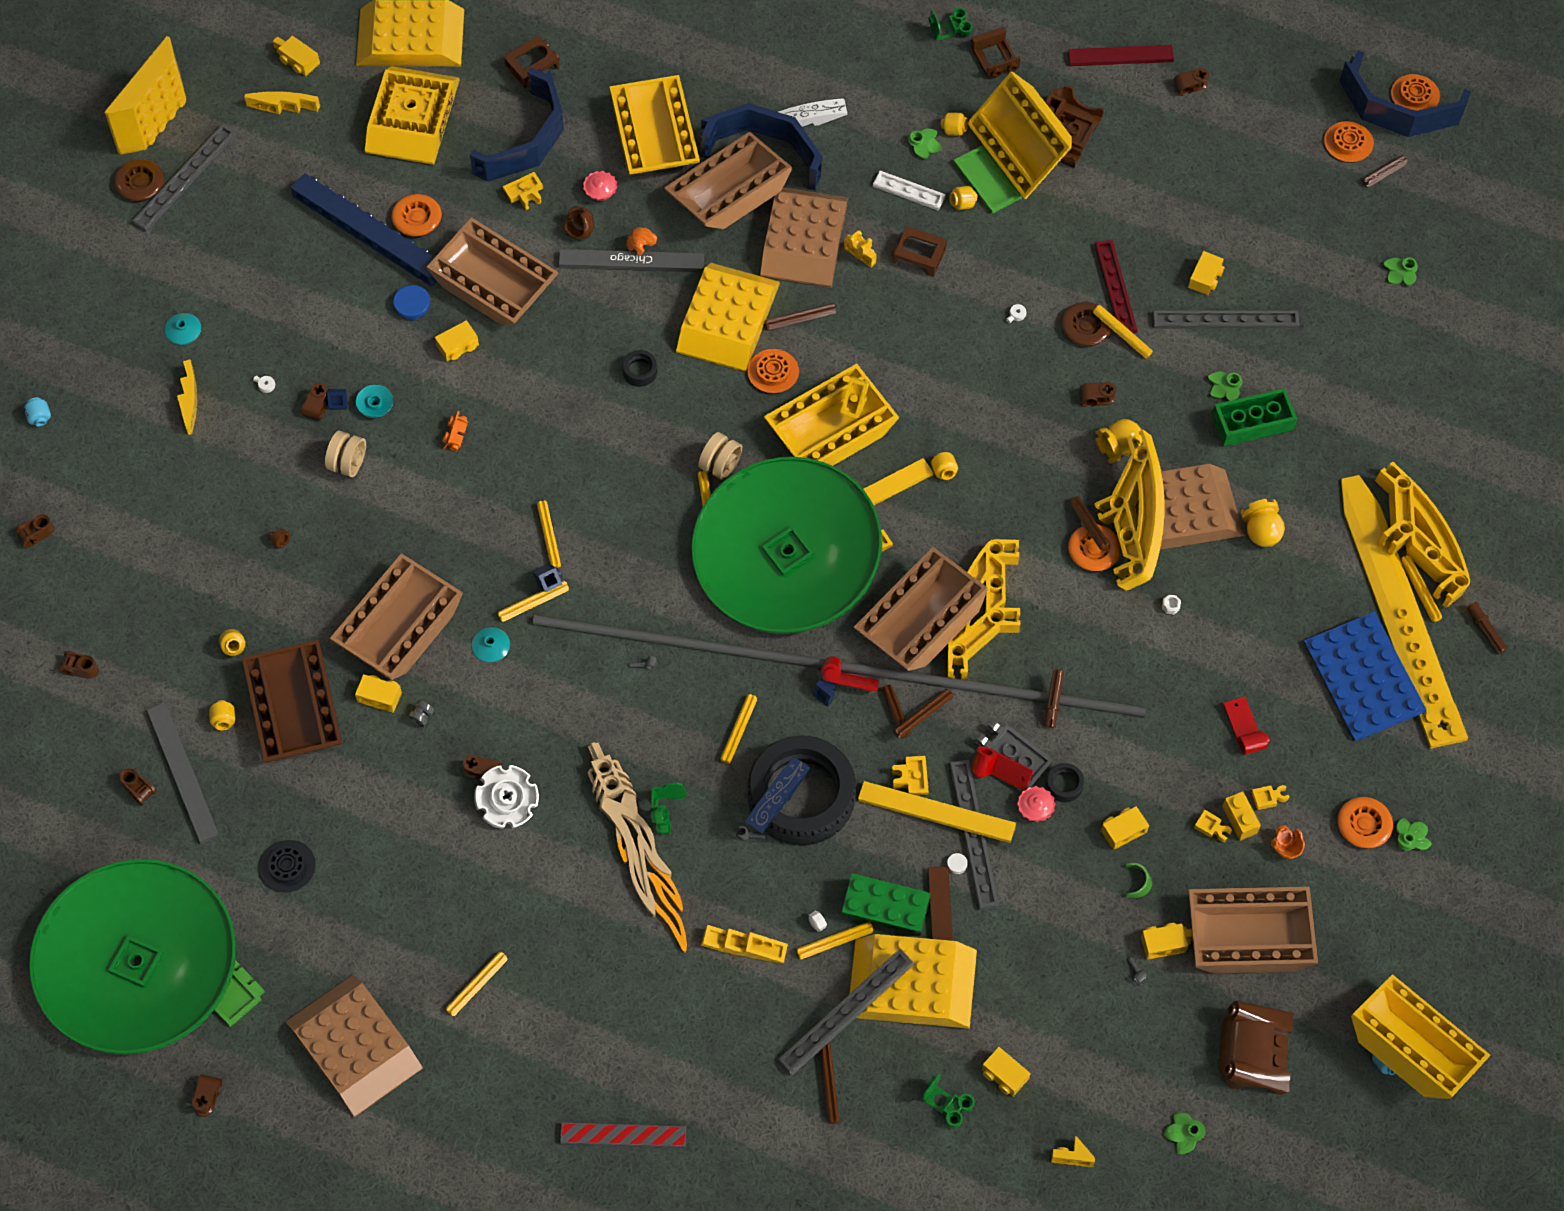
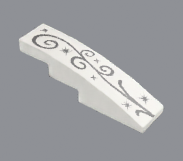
(817, 112)

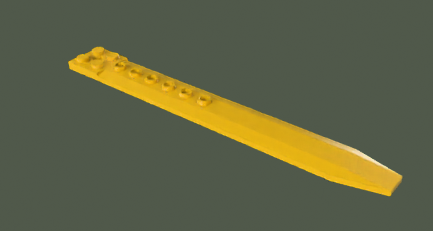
(1401, 613)

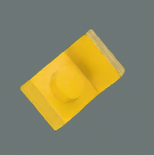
(855, 397)
(1079, 1156)

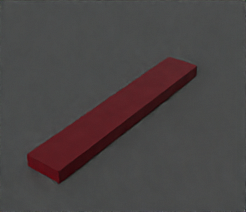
(1121, 55)
(1115, 284)

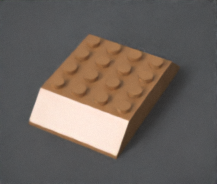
(731, 182)
(804, 237)
(490, 273)
(1197, 506)
(923, 611)
(398, 618)
(1252, 929)
(354, 1045)

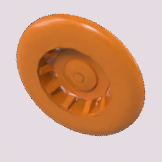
(1417, 89)
(1350, 137)
(417, 220)
(772, 364)
(1092, 557)
(1364, 823)

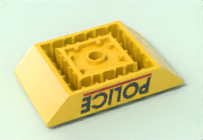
(415, 131)

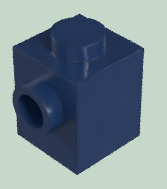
(547, 577)

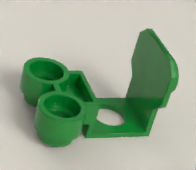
(955, 25)
(659, 812)
(953, 1103)

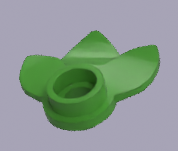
(926, 144)
(1399, 271)
(1223, 386)
(1414, 833)
(1181, 1132)

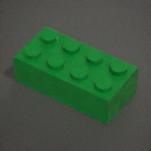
(1254, 417)
(886, 904)

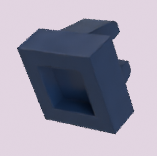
(337, 398)
(824, 692)

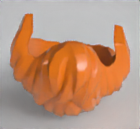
(640, 237)
(1288, 843)

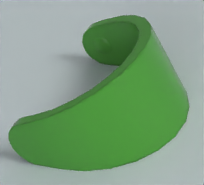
(1147, 886)

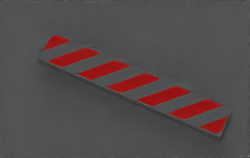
(623, 1135)

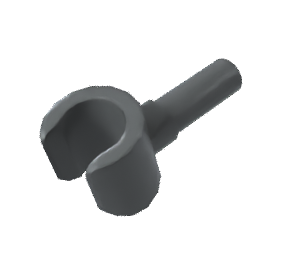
(650, 664)
(749, 834)
(1140, 976)

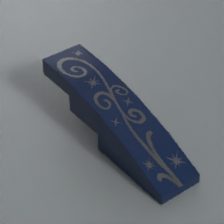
(777, 794)

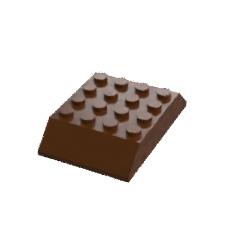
(292, 701)

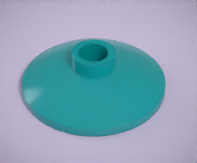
(184, 334)
(373, 394)
(494, 651)

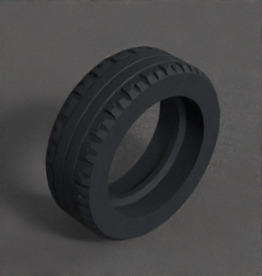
(813, 751)

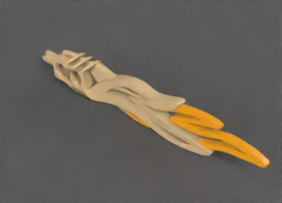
(628, 810)

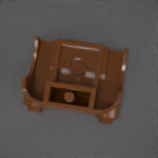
(1076, 118)
(1255, 1047)

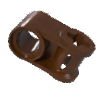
(1190, 82)
(1096, 394)
(316, 402)
(34, 530)
(75, 664)
(481, 766)
(139, 788)
(207, 1092)

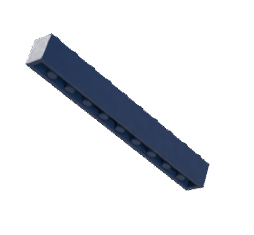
(364, 227)

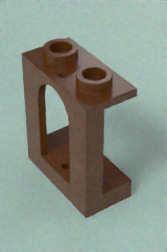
(989, 39)
(551, 58)
(932, 263)

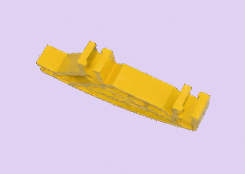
(1140, 482)
(1430, 541)
(988, 570)

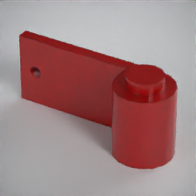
(832, 673)
(1244, 726)
(992, 762)

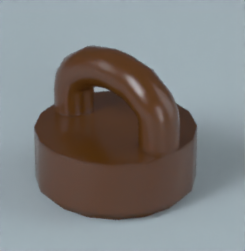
(280, 538)

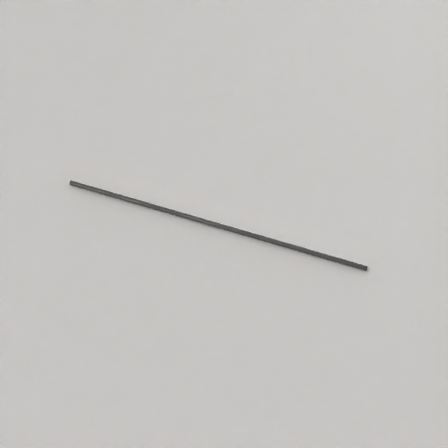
(846, 666)

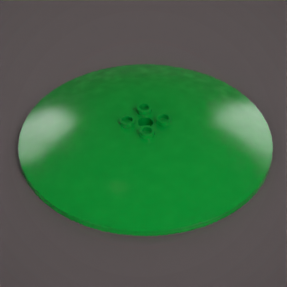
(777, 507)
(106, 921)

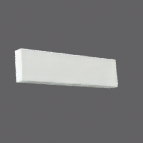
(909, 190)

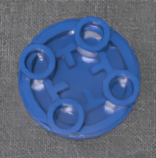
(411, 302)

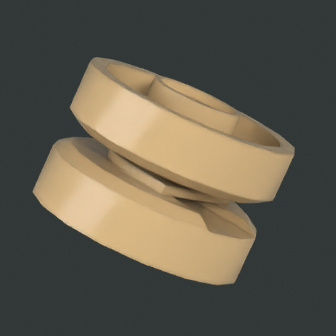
(345, 453)
(720, 456)

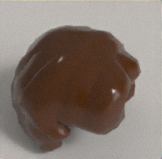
(579, 223)

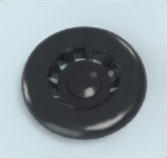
(287, 864)

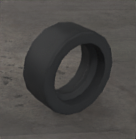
(639, 380)
(1065, 796)

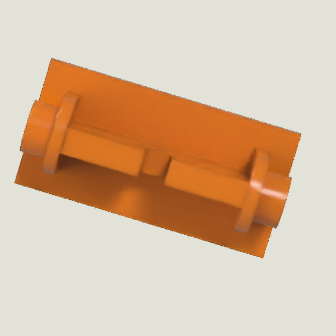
(456, 425)

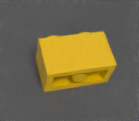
(1206, 272)
(457, 341)
(378, 693)
(1241, 816)
(1124, 828)
(1005, 1072)

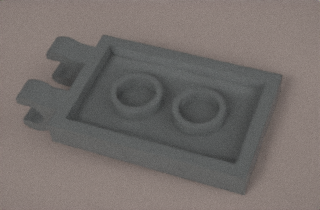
(1017, 748)

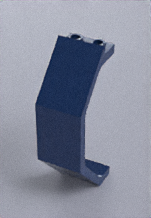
(1394, 116)
(765, 122)
(529, 154)

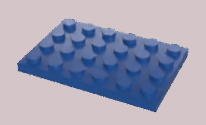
(1365, 676)

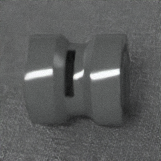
(421, 713)

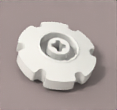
(508, 811)

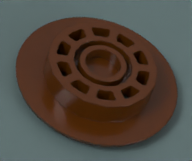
(140, 183)
(1086, 327)

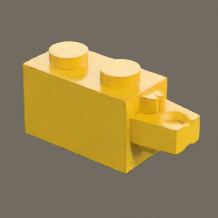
(297, 55)
(1166, 940)

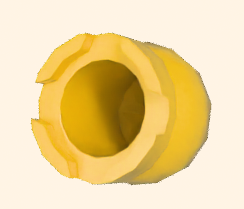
(1114, 440)
(1264, 524)

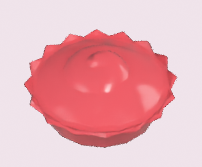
(600, 185)
(1036, 804)

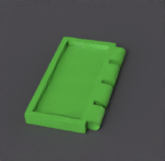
(987, 179)
(239, 996)

